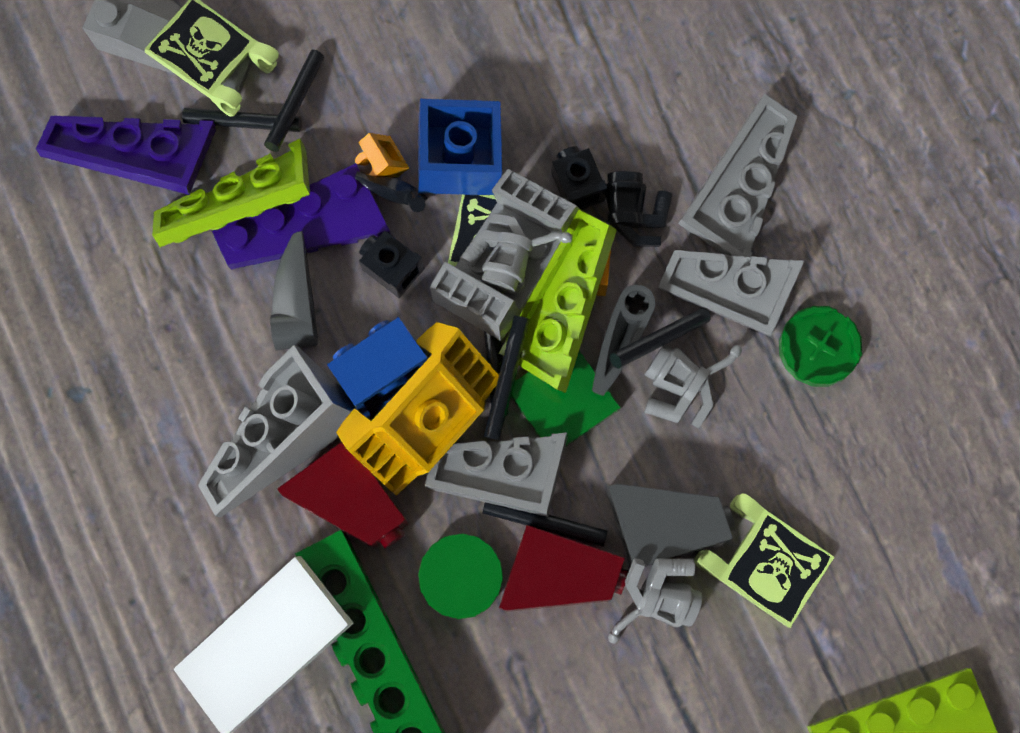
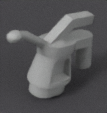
(508, 260)
(680, 375)
(667, 602)

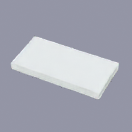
(263, 646)

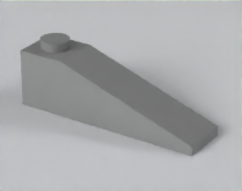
(130, 25)
(282, 429)

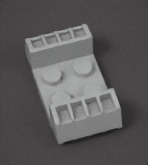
(461, 287)

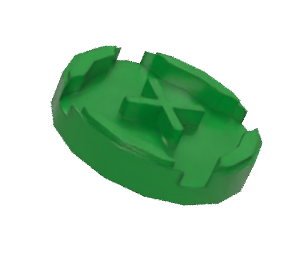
(820, 346)
(460, 576)

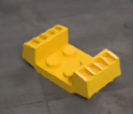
(425, 413)

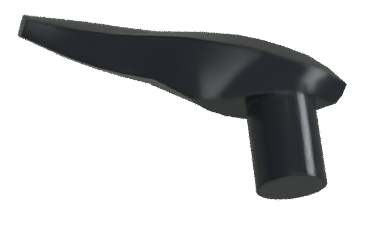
(394, 190)

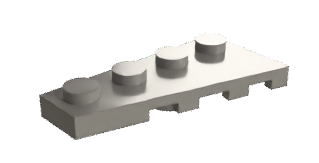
(735, 194)

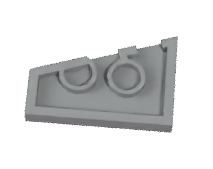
(733, 286)
(502, 473)

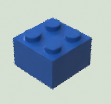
(459, 146)
(377, 366)

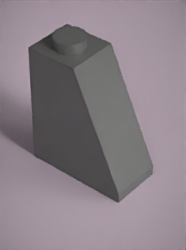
(667, 522)

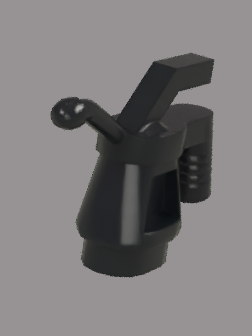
(625, 204)

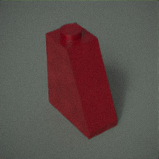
(348, 497)
(560, 573)

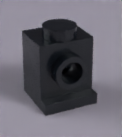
(582, 190)
(397, 274)

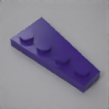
(148, 153)
(333, 214)

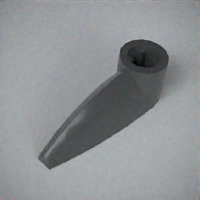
(293, 304)
(622, 330)

